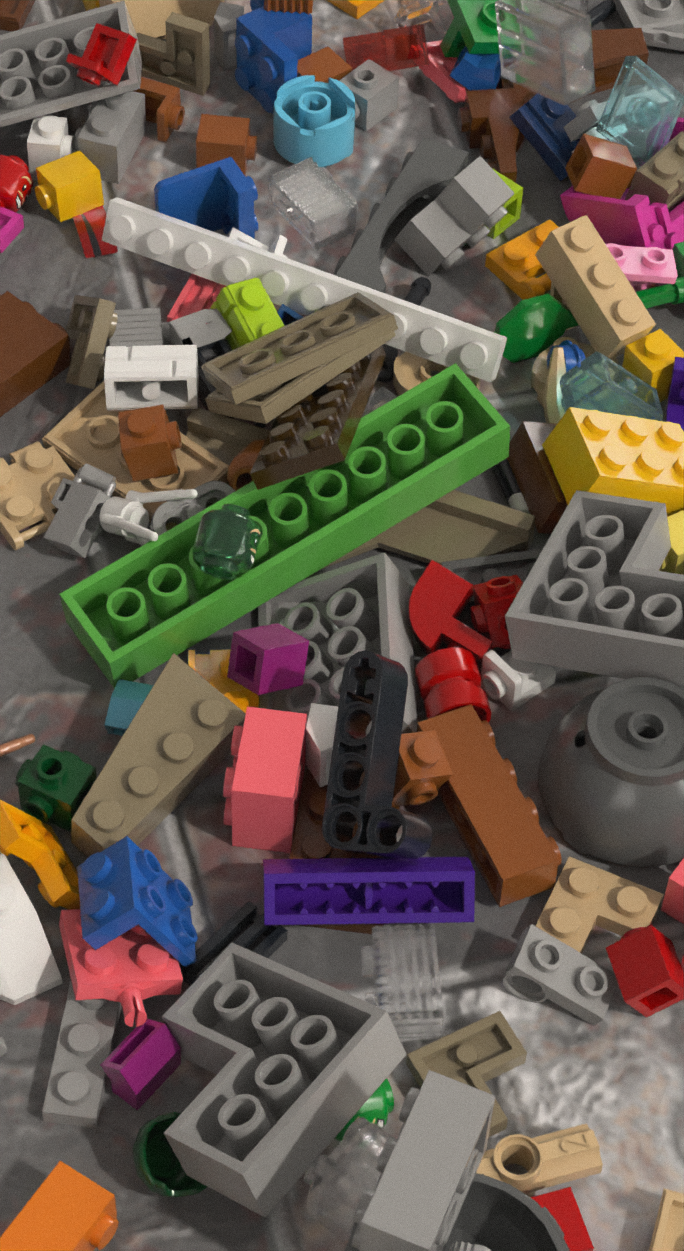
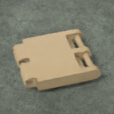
(28, 490)

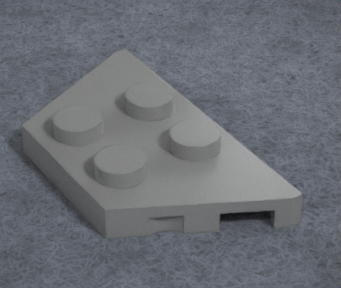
(659, 19)

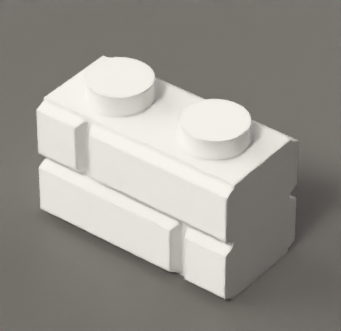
(151, 377)

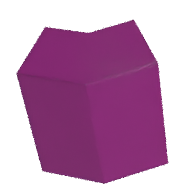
(142, 1062)

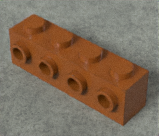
(491, 811)

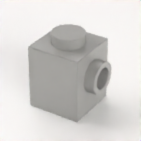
(374, 93)

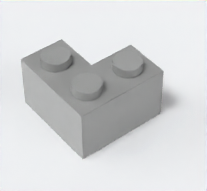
(456, 218)

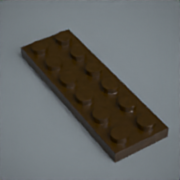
(319, 426)

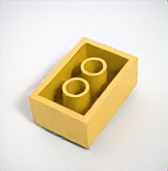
(618, 457)

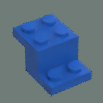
(270, 50)

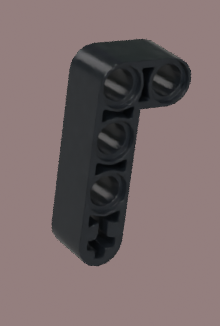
(385, 683)

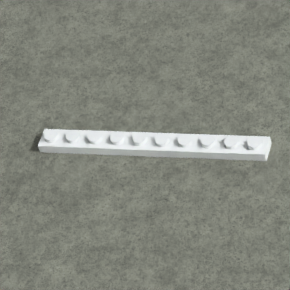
(298, 285)

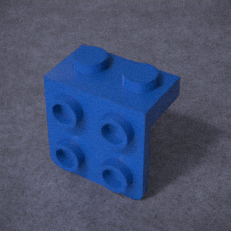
(210, 197)
(130, 889)

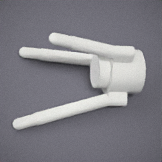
(130, 518)

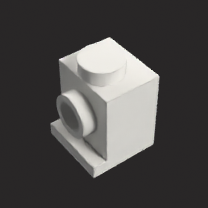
(48, 141)

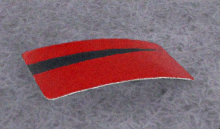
(90, 231)

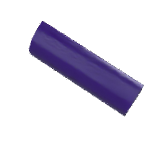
(368, 891)

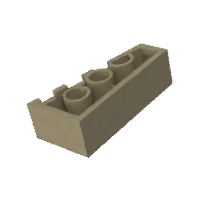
(159, 761)

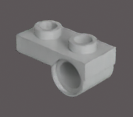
(552, 970)

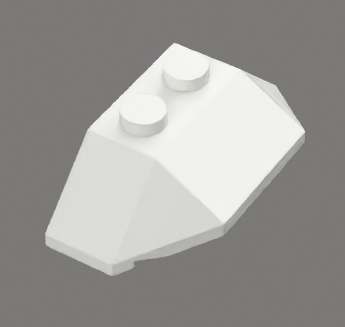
(25, 954)

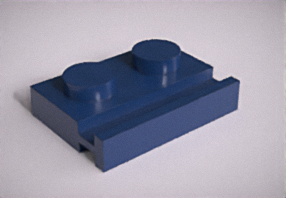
(542, 125)

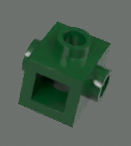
(54, 785)

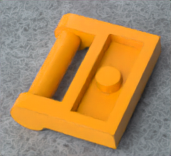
(517, 264)

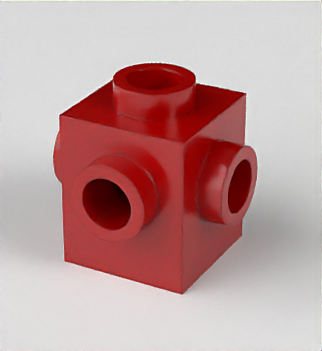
(491, 605)

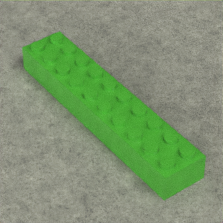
(397, 464)

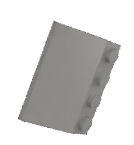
(35, 71)
(340, 615)

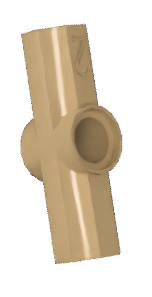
(547, 1158)

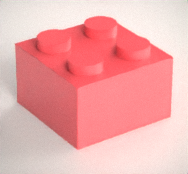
(265, 779)

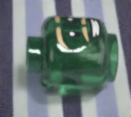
(226, 542)

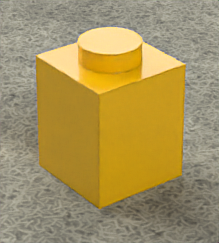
(69, 186)
(653, 360)

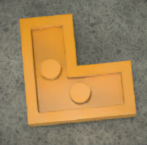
(42, 851)

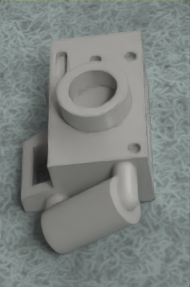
(79, 510)

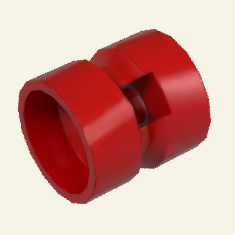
(451, 681)

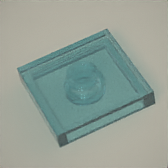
(640, 110)

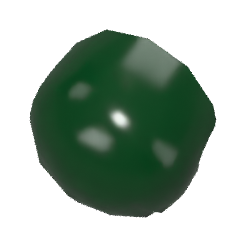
(157, 1162)

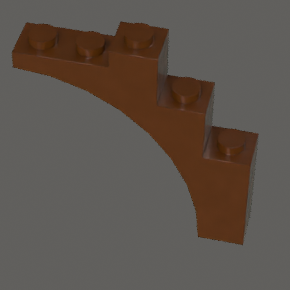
(488, 111)

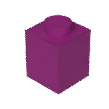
(268, 658)

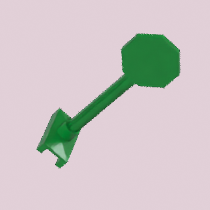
(543, 319)

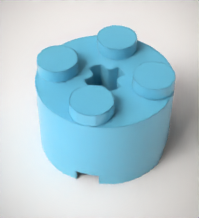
(314, 120)

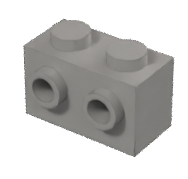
(113, 133)

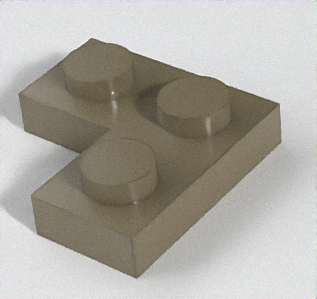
(180, 59)
(89, 324)
(473, 1058)

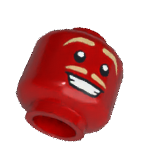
(15, 182)

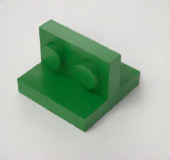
(472, 27)

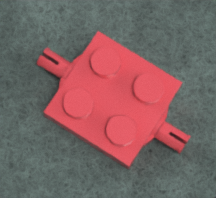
(121, 970)

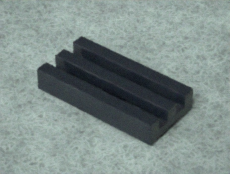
(234, 926)

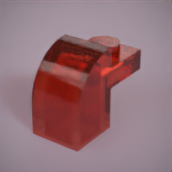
(392, 48)

